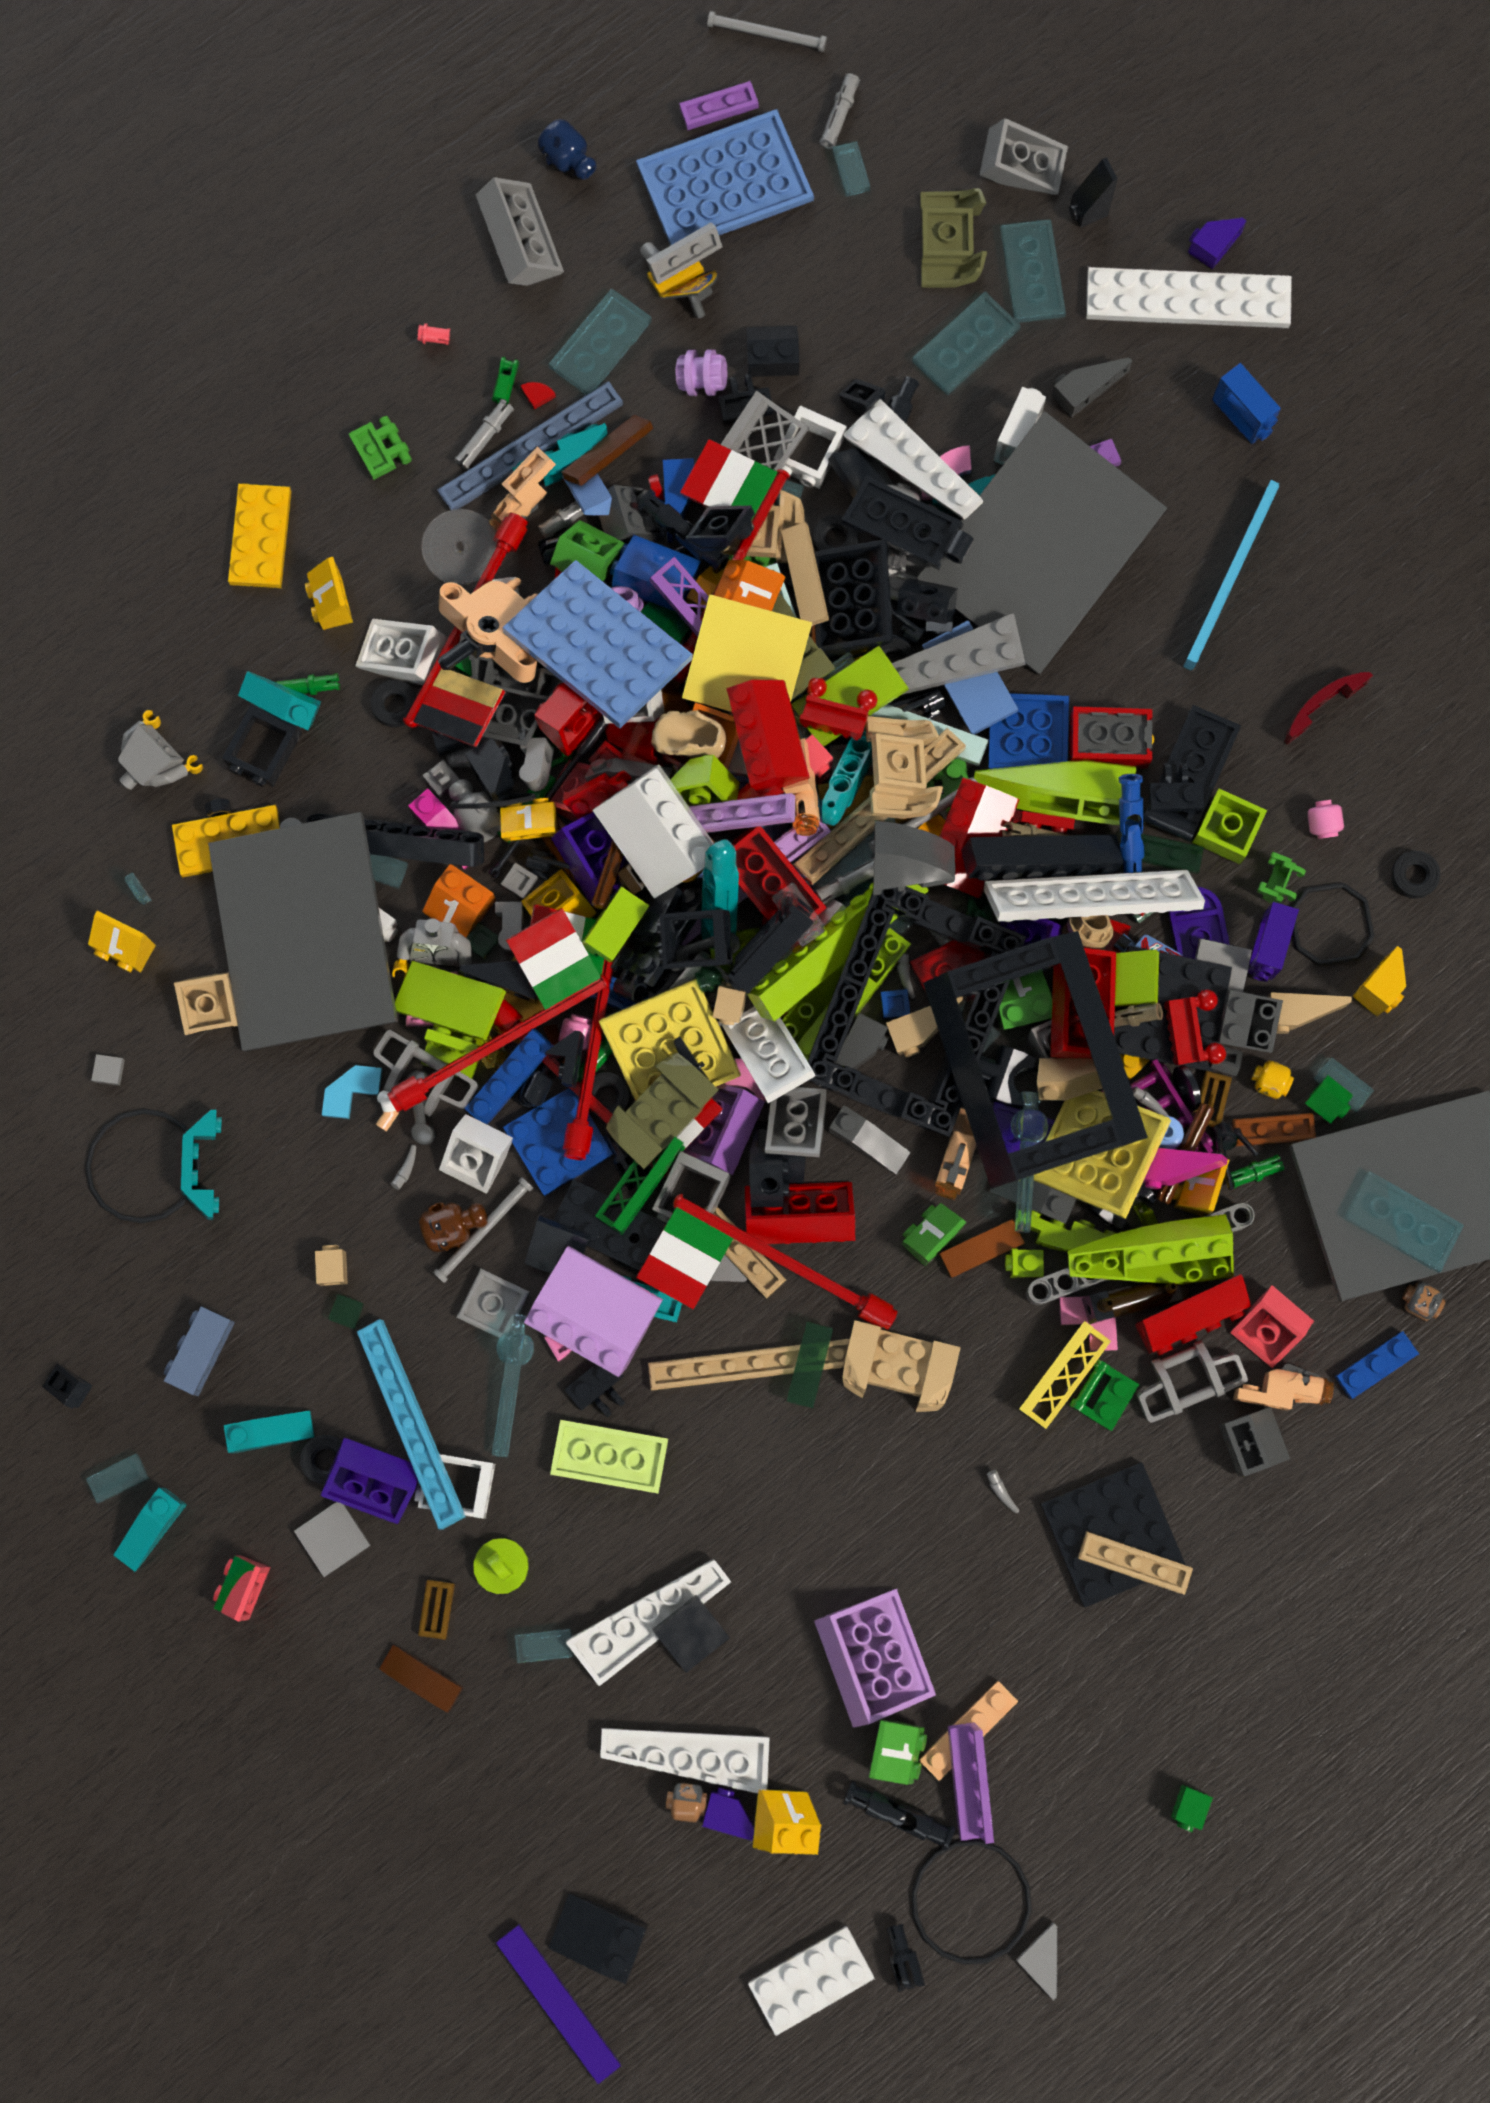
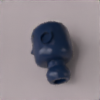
(566, 149)

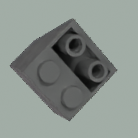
(626, 518)
(1249, 1021)
(1254, 1442)

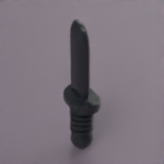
(684, 1051)

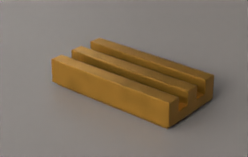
(1217, 1078)
(447, 1611)

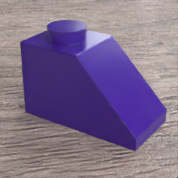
(1215, 240)
(728, 1815)

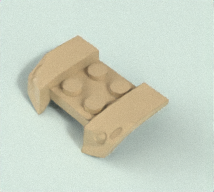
(769, 538)
(900, 767)
(899, 1365)

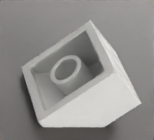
(475, 1153)

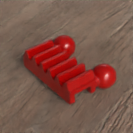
(836, 716)
(1186, 1030)

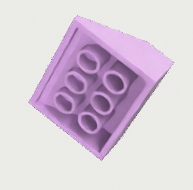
(593, 1311)
(874, 1658)

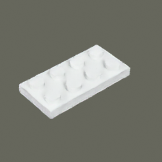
(769, 1054)
(811, 1980)

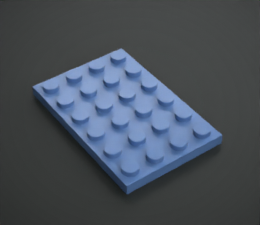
(726, 178)
(597, 643)

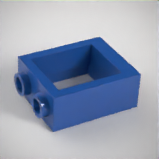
(1246, 404)

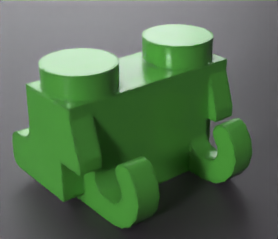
(1279, 879)

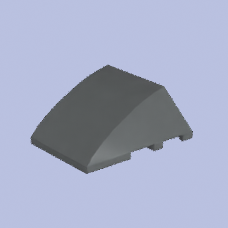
(515, 714)
(910, 858)

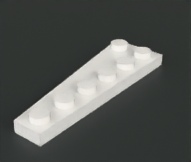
(903, 451)
(629, 1632)
(713, 1758)

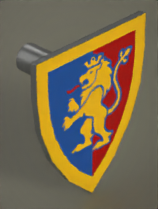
(696, 291)

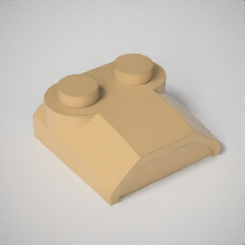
(206, 1003)

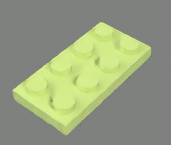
(609, 1456)

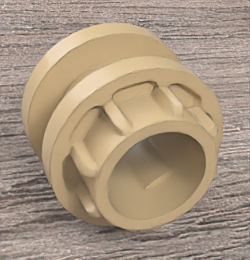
(1093, 930)

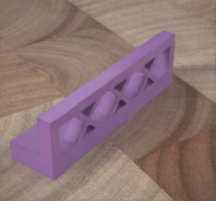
(676, 600)
(970, 1782)

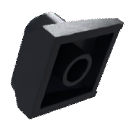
(721, 527)

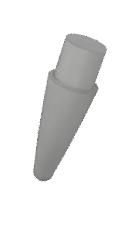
(904, 974)
(1147, 1100)
(405, 1171)
(1000, 1490)

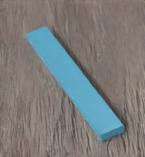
(1231, 575)
(411, 1424)

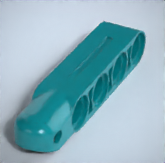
(847, 779)
(720, 884)

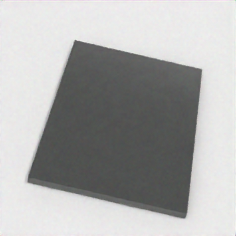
(1047, 539)
(302, 932)
(1429, 1153)

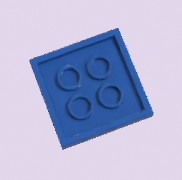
(1032, 734)
(540, 1142)

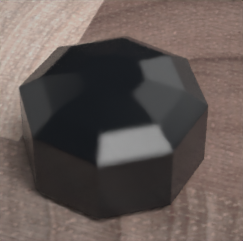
(218, 807)

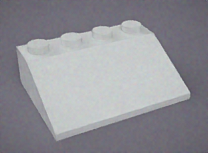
(655, 831)

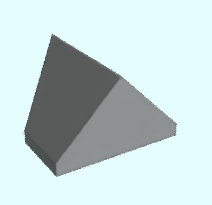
(1040, 1040)

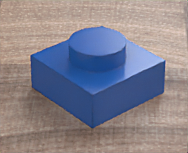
(895, 1004)

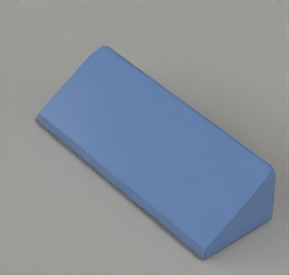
(591, 496)

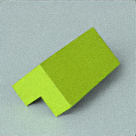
(615, 925)

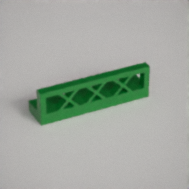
(643, 1192)

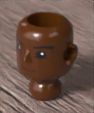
(449, 1225)

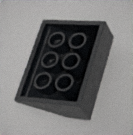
(856, 599)

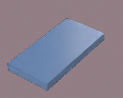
(979, 699)

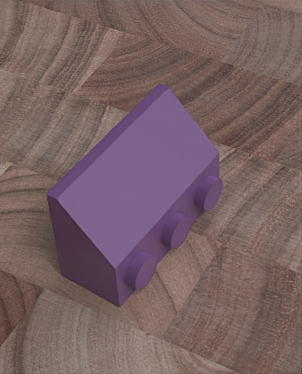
(730, 1130)

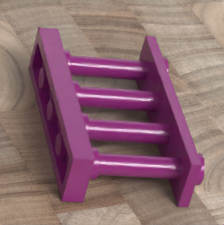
(1161, 1074)

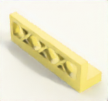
(1056, 1368)

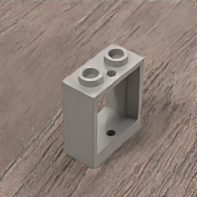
(696, 1166)

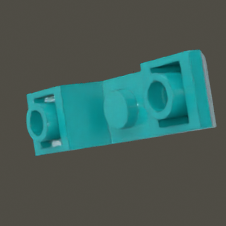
(203, 1130)

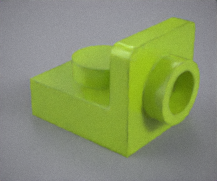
(1025, 1263)

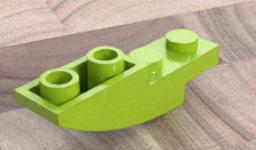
(1056, 1237)

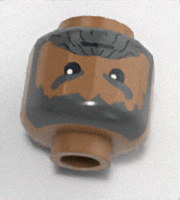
(1423, 1300)
(686, 1802)

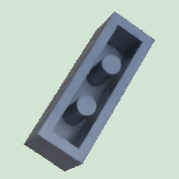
(198, 1351)

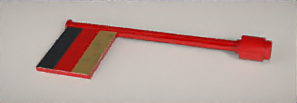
(455, 702)

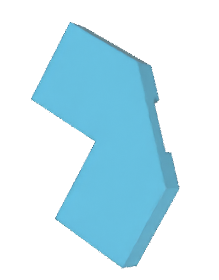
(356, 1080)

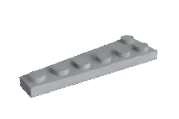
(967, 656)

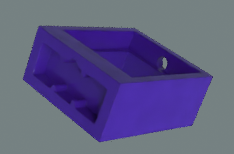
(1272, 941)

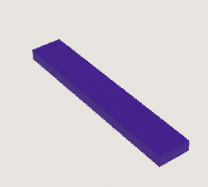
(558, 2004)

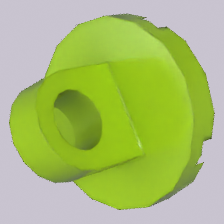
(501, 1566)

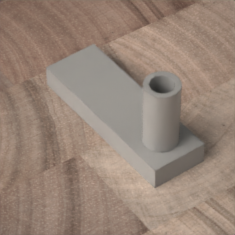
(682, 253)

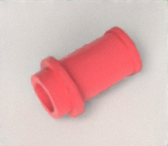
(433, 334)

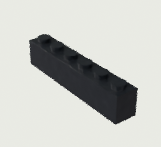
(1041, 856)

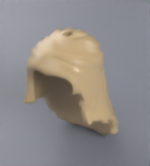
(688, 735)

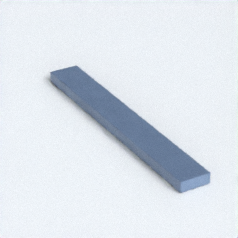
(545, 436)

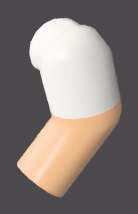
(389, 1112)

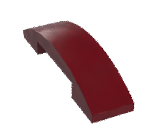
(1347, 685)

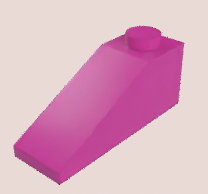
(433, 813)
(1176, 1166)

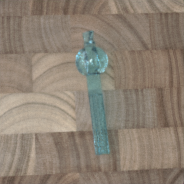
(1029, 1128)
(514, 1350)

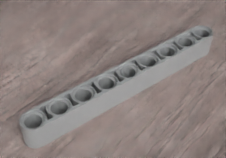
(1054, 1292)

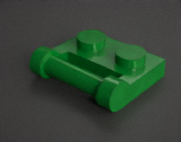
(1111, 1400)

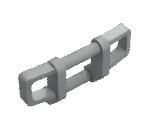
(413, 1050)
(1215, 1388)

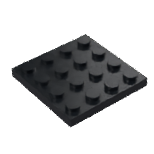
(1177, 979)
(1115, 1508)

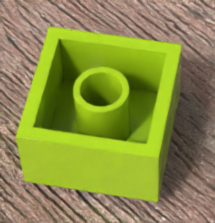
(1229, 826)

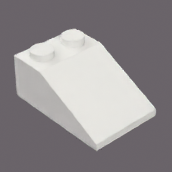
(401, 650)

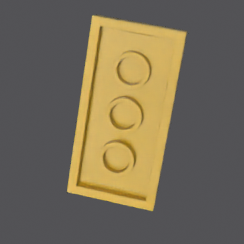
(259, 536)
(193, 836)

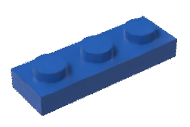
(1376, 1365)

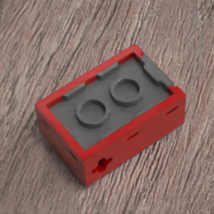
(1111, 735)

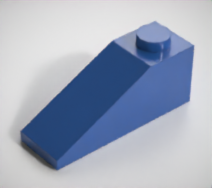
(675, 475)

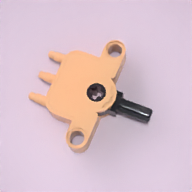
(481, 623)

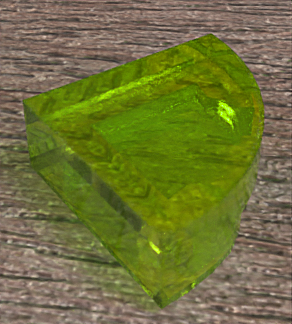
(1145, 1214)

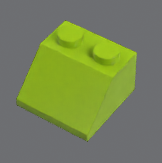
(705, 781)

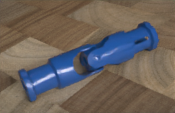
(1129, 804)

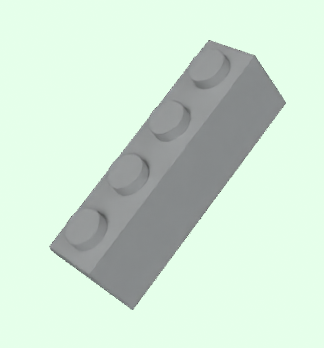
(518, 231)

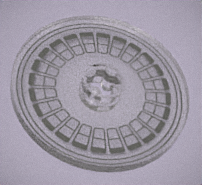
(440, 546)

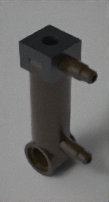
(1132, 1299)

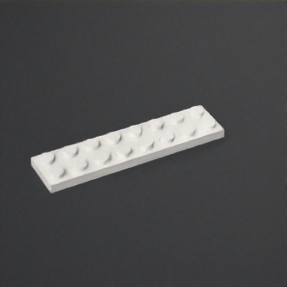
(1188, 297)
(1093, 895)

